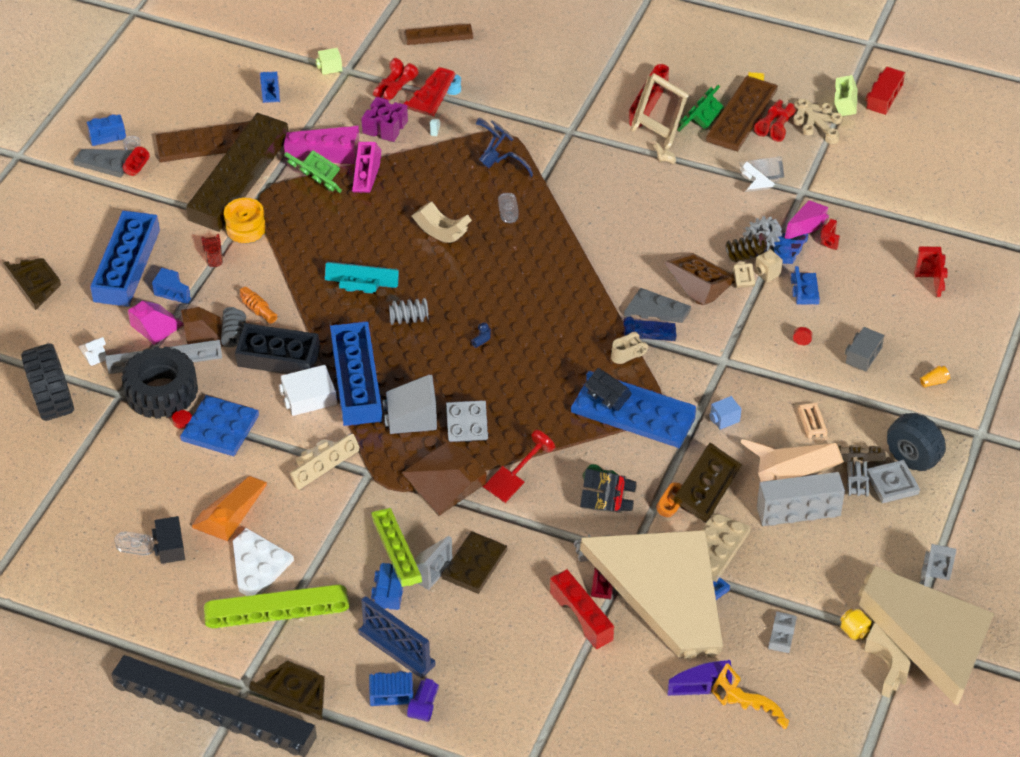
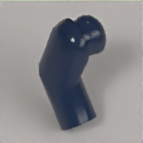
(484, 335)

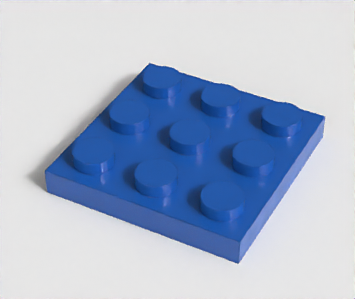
(219, 425)

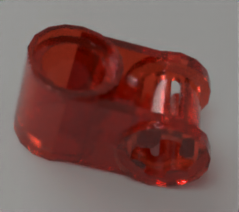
(212, 250)

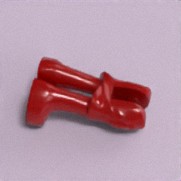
(388, 87)
(777, 129)

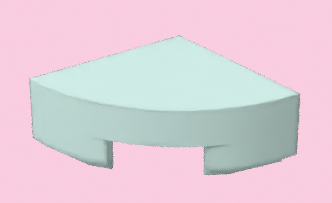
(434, 127)

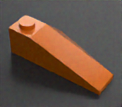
(228, 511)

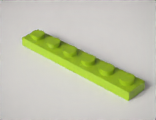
(396, 547)

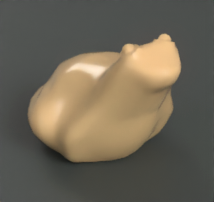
(664, 155)

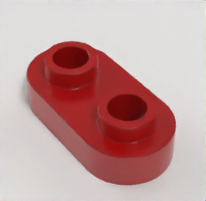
(136, 161)

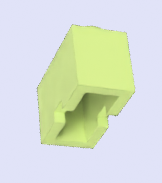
(846, 95)

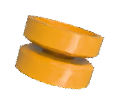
(244, 220)

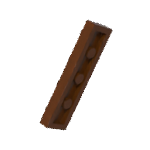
(438, 34)

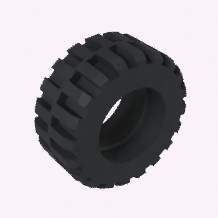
(158, 364)
(47, 382)

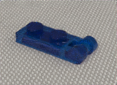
(650, 329)

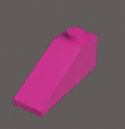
(366, 166)
(807, 220)

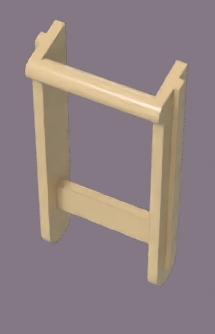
(652, 124)

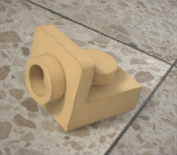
(743, 275)

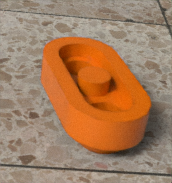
(668, 502)

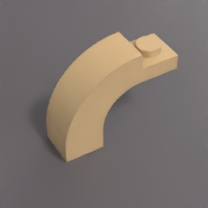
(438, 225)
(899, 663)

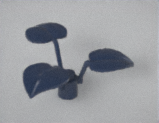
(491, 154)

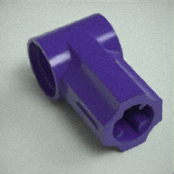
(422, 705)

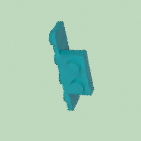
(361, 277)

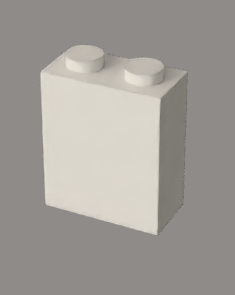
(308, 390)

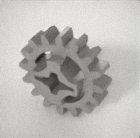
(768, 227)

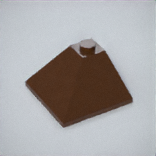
(699, 277)
(445, 477)

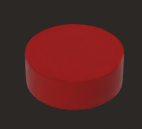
(802, 336)
(181, 419)

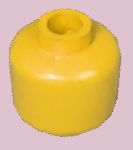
(855, 624)

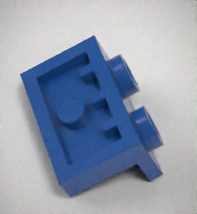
(805, 287)

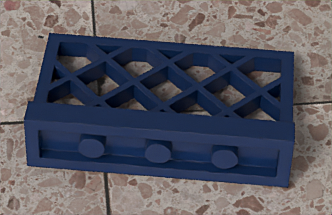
(395, 638)

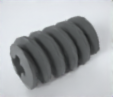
(232, 326)

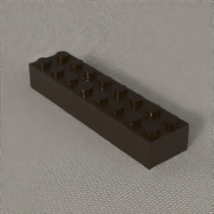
(237, 170)

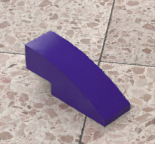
(698, 679)

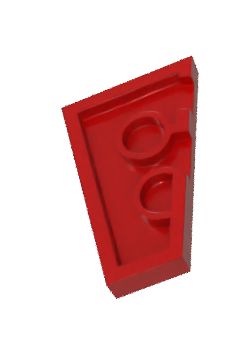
(432, 93)

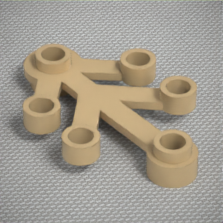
(804, 106)

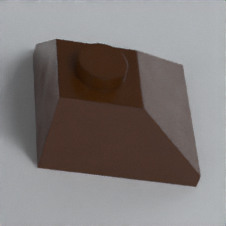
(201, 325)

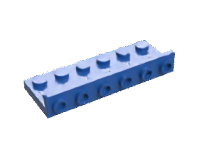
(643, 414)

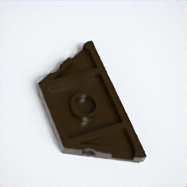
(34, 279)
(293, 687)

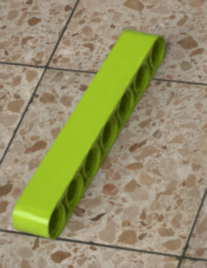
(276, 606)

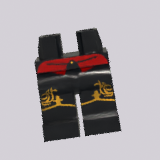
(613, 492)

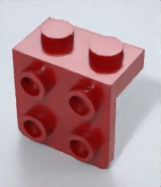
(931, 263)

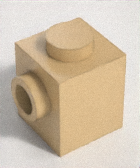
(768, 266)

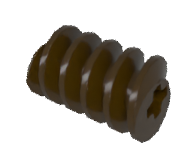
(746, 247)

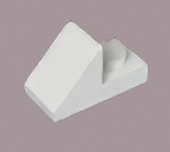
(759, 182)
(94, 351)

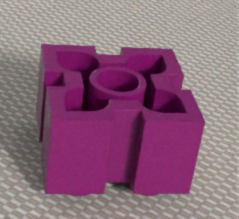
(384, 119)

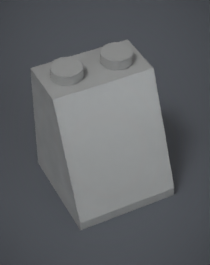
(411, 407)

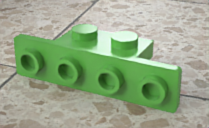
(317, 166)

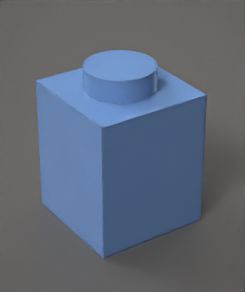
(725, 412)

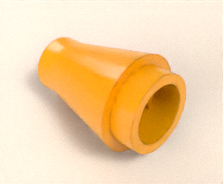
(935, 377)

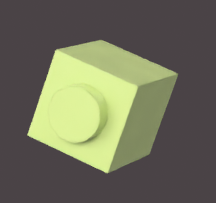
(329, 61)

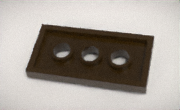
(695, 482)

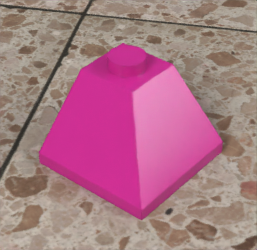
(153, 321)

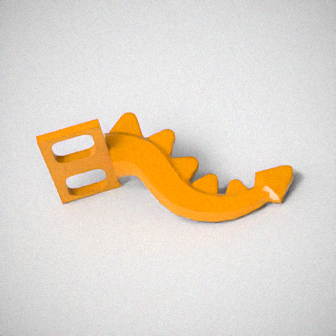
(746, 699)

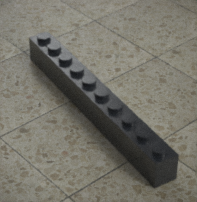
(214, 706)

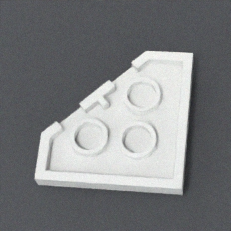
(258, 562)

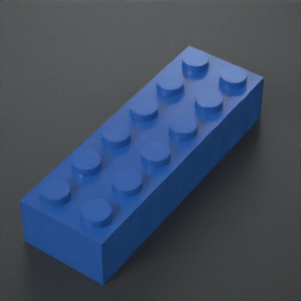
(125, 258)
(356, 373)

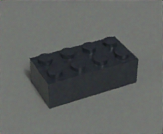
(276, 349)

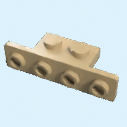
(322, 458)

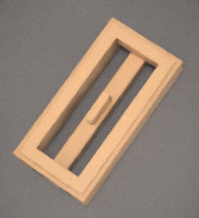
(823, 430)

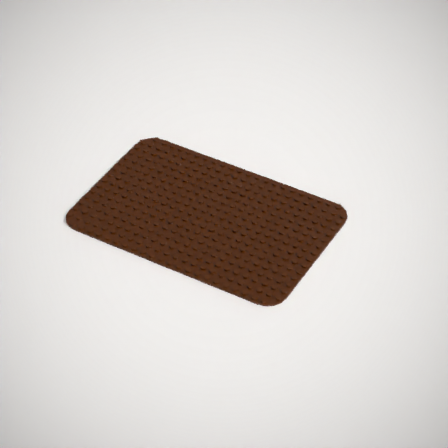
(518, 277)

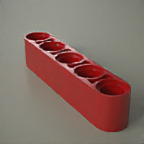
(661, 70)

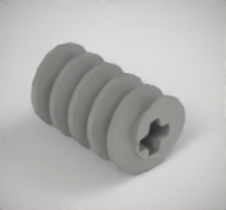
(408, 311)

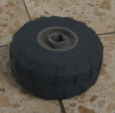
(916, 441)

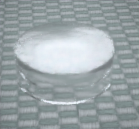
(131, 142)

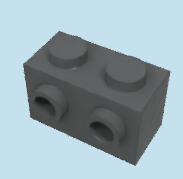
(864, 348)

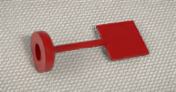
(506, 483)

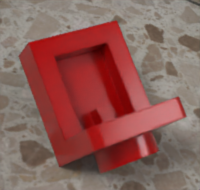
(828, 236)

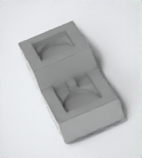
(782, 632)

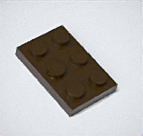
(474, 562)

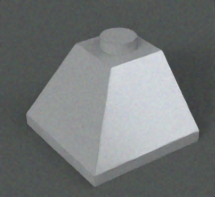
(434, 561)

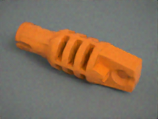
(257, 305)

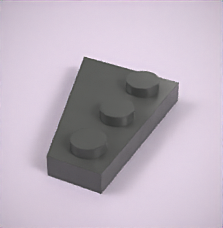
(103, 161)
(655, 305)

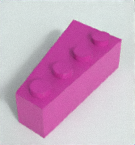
(334, 144)

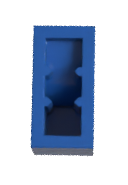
(270, 87)
(169, 286)

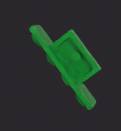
(705, 112)

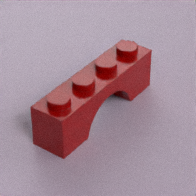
(594, 622)

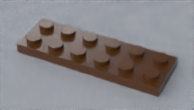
(741, 113)
(198, 141)

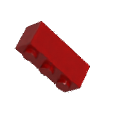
(885, 90)

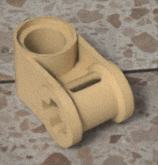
(628, 348)

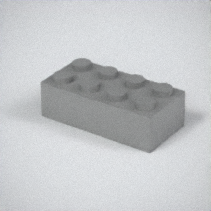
(800, 499)

